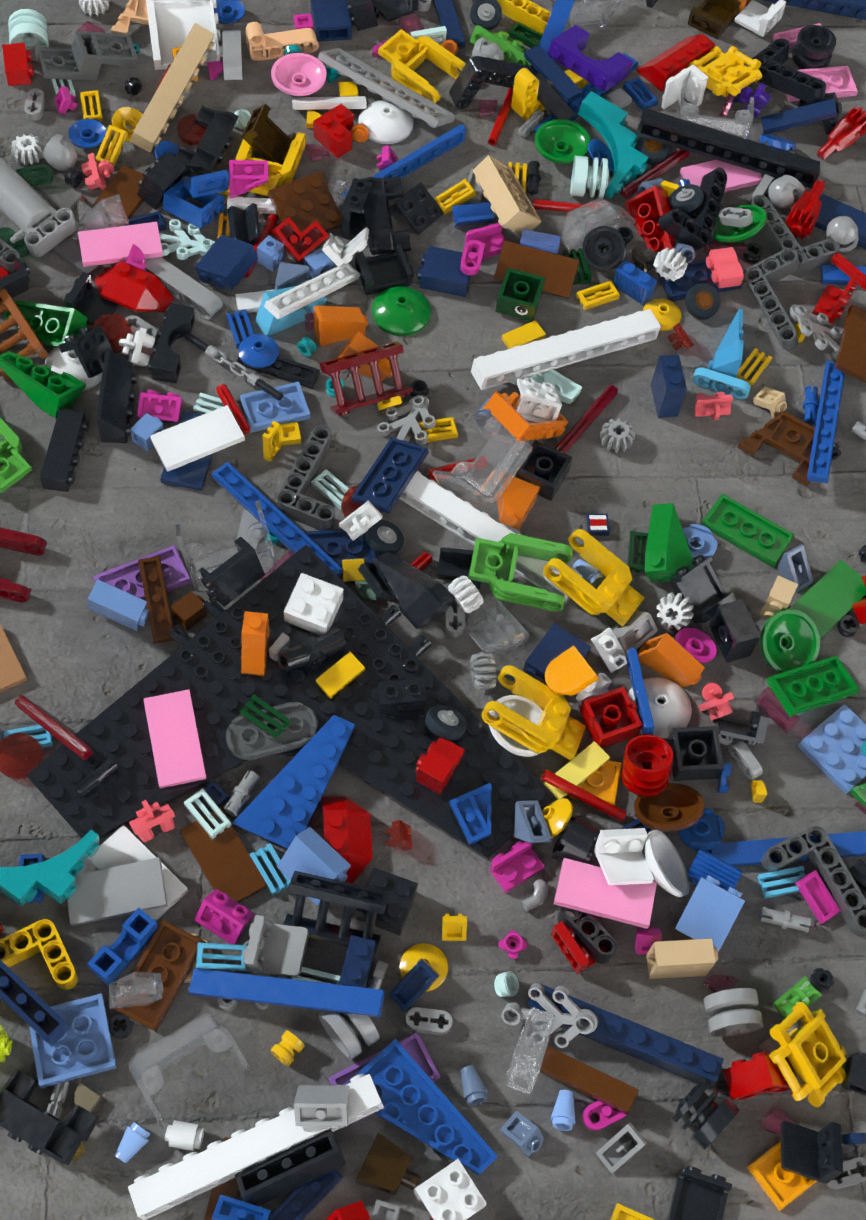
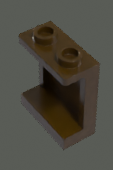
(714, 16)
(266, 136)

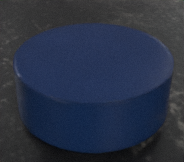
(853, 1138)

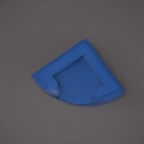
(723, 779)

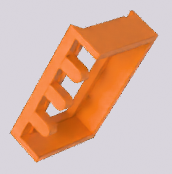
(504, 410)

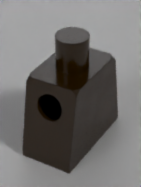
(386, 1168)

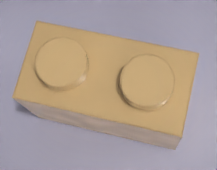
(778, 597)

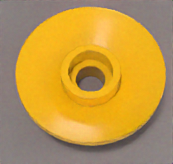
(126, 117)
(665, 312)
(557, 815)
(431, 955)

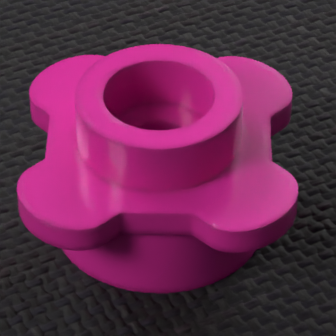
(512, 937)

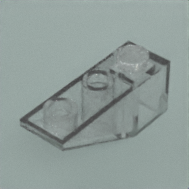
(104, 214)
(530, 1051)

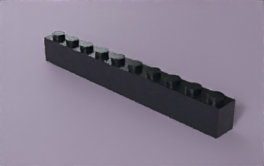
(726, 147)

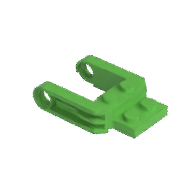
(12, 465)
(496, 563)

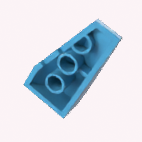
(730, 351)

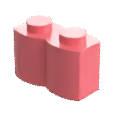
(725, 267)

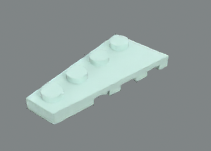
(566, 389)

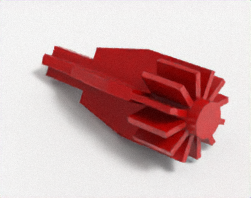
(845, 132)
(805, 211)

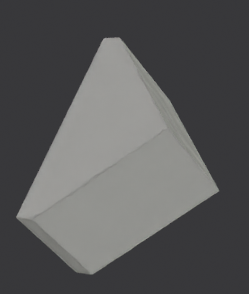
(621, 1148)

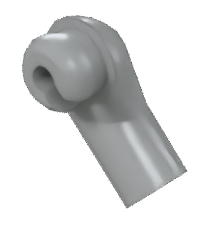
(539, 896)

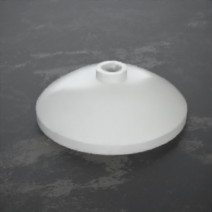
(386, 122)
(67, 363)
(523, 707)
(675, 710)
(666, 864)

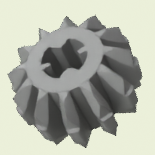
(617, 435)
(483, 671)

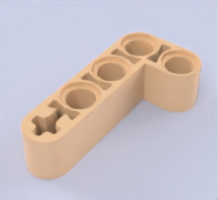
(272, 45)

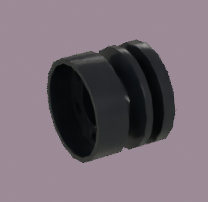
(705, 1114)

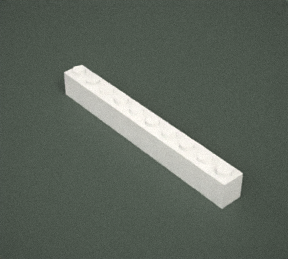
(565, 349)
(470, 523)
(245, 1149)

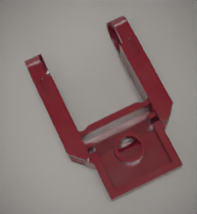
(23, 543)

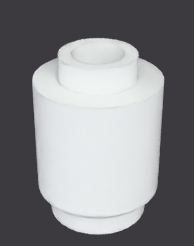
(184, 1135)

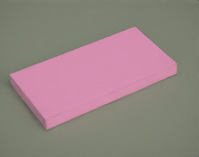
(836, 78)
(736, 176)
(115, 243)
(174, 739)
(586, 890)

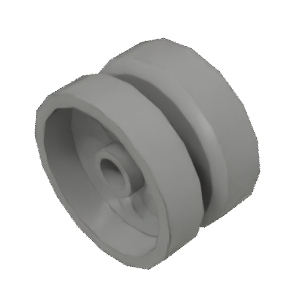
(733, 1012)
(348, 1030)

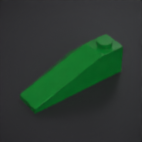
(51, 322)
(666, 544)

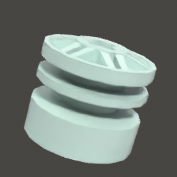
(29, 28)
(589, 177)

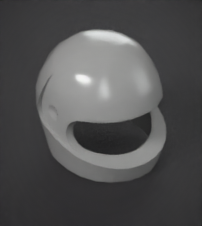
(488, 50)
(60, 153)
(781, 191)
(843, 231)

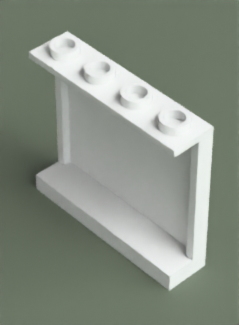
(171, 23)

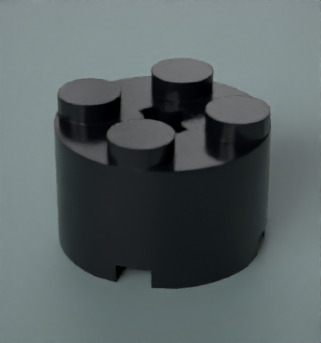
(575, 841)

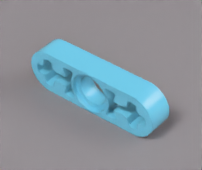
(733, 386)

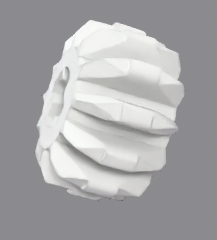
(94, 6)
(27, 149)
(670, 264)
(465, 594)
(671, 616)

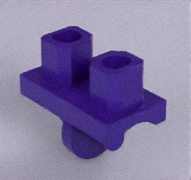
(759, 96)

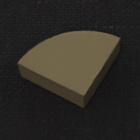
(86, 1098)

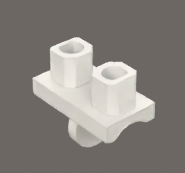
(140, 339)
(361, 520)
(610, 650)
(596, 688)

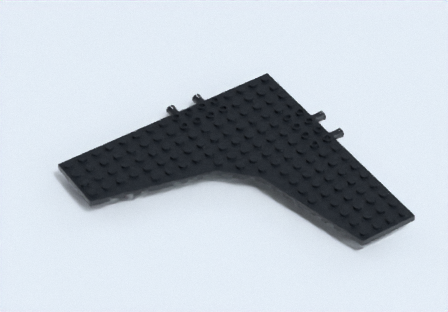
(379, 751)

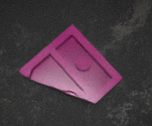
(246, 175)

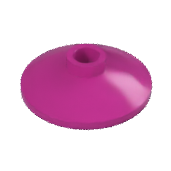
(697, 644)

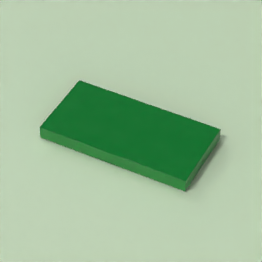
(748, 530)
(832, 597)
(812, 685)

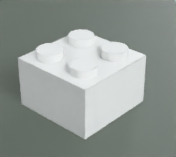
(313, 604)

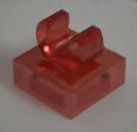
(681, 337)
(400, 835)

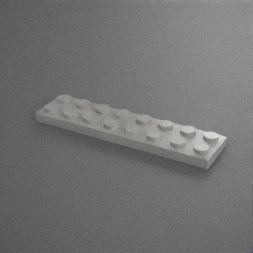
(386, 87)

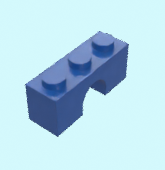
(113, 960)

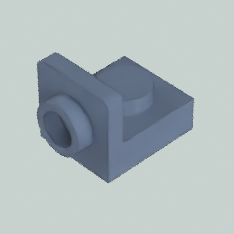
(522, 1134)

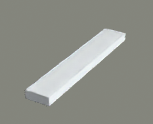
(311, 290)

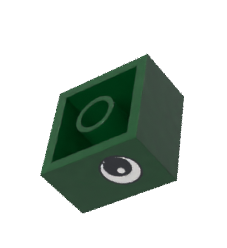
(520, 294)

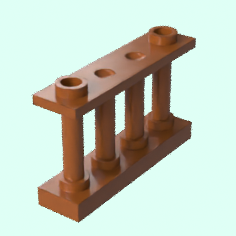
(25, 331)

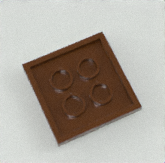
(306, 202)

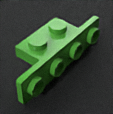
(512, 49)

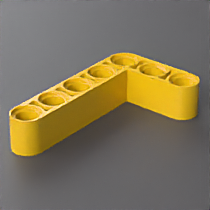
(526, 13)
(526, 91)
(36, 945)

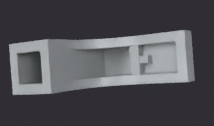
(232, 55)

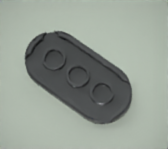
(252, 743)

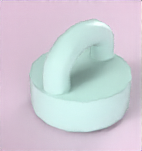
(243, 119)
(506, 984)

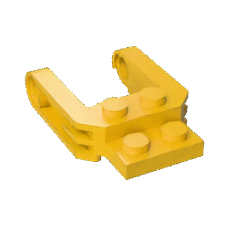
(409, 53)
(277, 174)
(612, 596)
(555, 727)

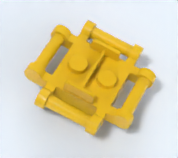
(728, 71)
(811, 1052)

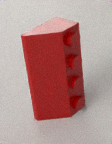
(675, 60)

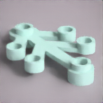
(182, 241)

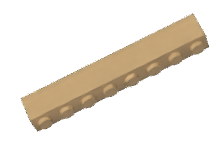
(172, 88)

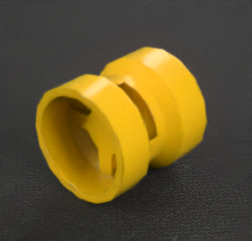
(287, 1048)

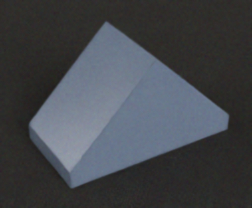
(291, 275)
(796, 568)
(530, 822)

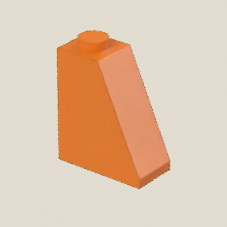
(338, 323)
(361, 343)
(517, 502)
(255, 643)
(670, 660)

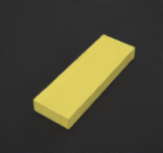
(580, 768)

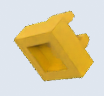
(454, 927)

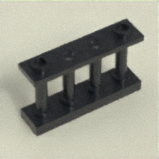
(337, 892)

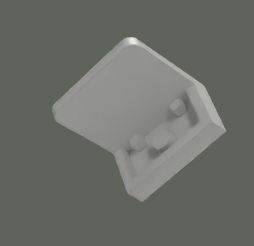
(275, 947)

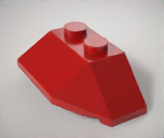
(133, 288)
(348, 833)

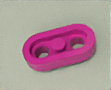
(472, 257)
(605, 1113)

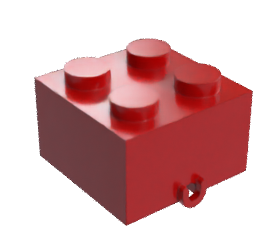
(611, 717)

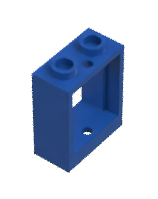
(175, 203)

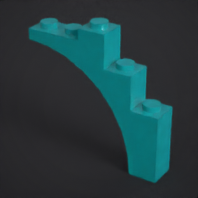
(611, 124)
(51, 876)

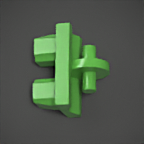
(800, 992)

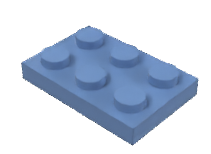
(263, 409)

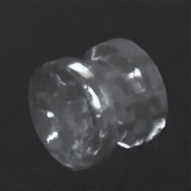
(338, 191)

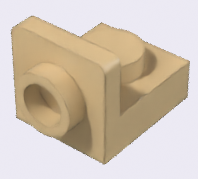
(771, 400)

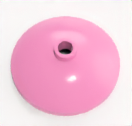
(298, 74)

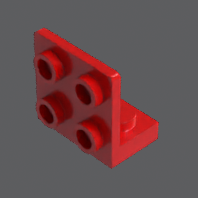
(834, 299)
(573, 952)

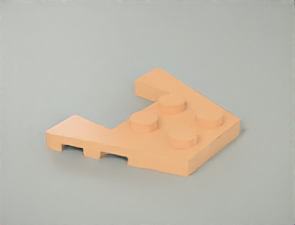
(135, 12)

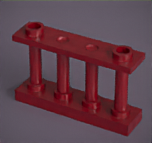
(352, 363)

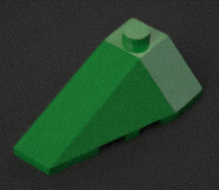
(40, 384)

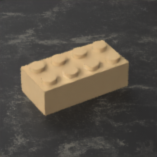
(506, 195)

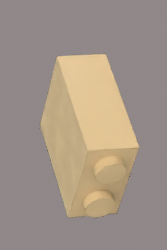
(681, 958)

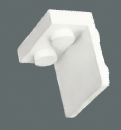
(760, 18)
(691, 80)
(339, 254)
(538, 400)
(622, 856)
(450, 1194)

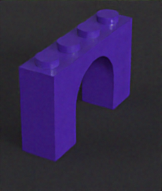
(602, 73)

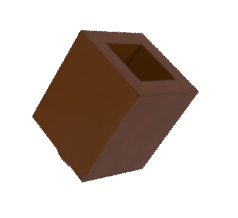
(189, 610)

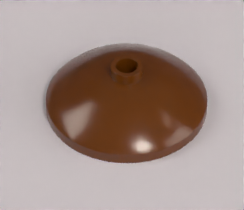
(670, 810)

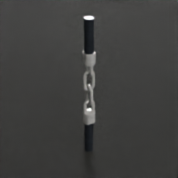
(252, 378)

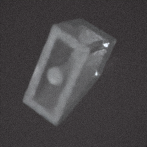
(135, 990)

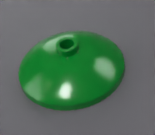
(561, 141)
(733, 234)
(401, 311)
(799, 638)

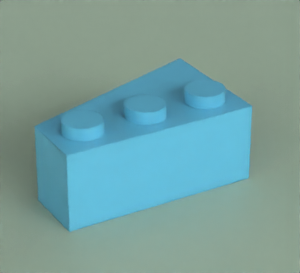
(270, 324)

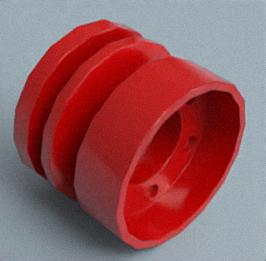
(647, 765)

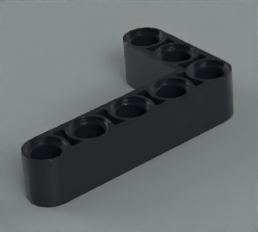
(480, 71)
(786, 78)
(700, 228)
(591, 942)

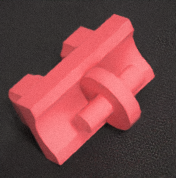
(99, 170)
(712, 405)
(717, 704)
(151, 816)

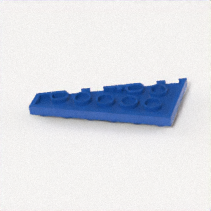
(295, 793)
(423, 1111)

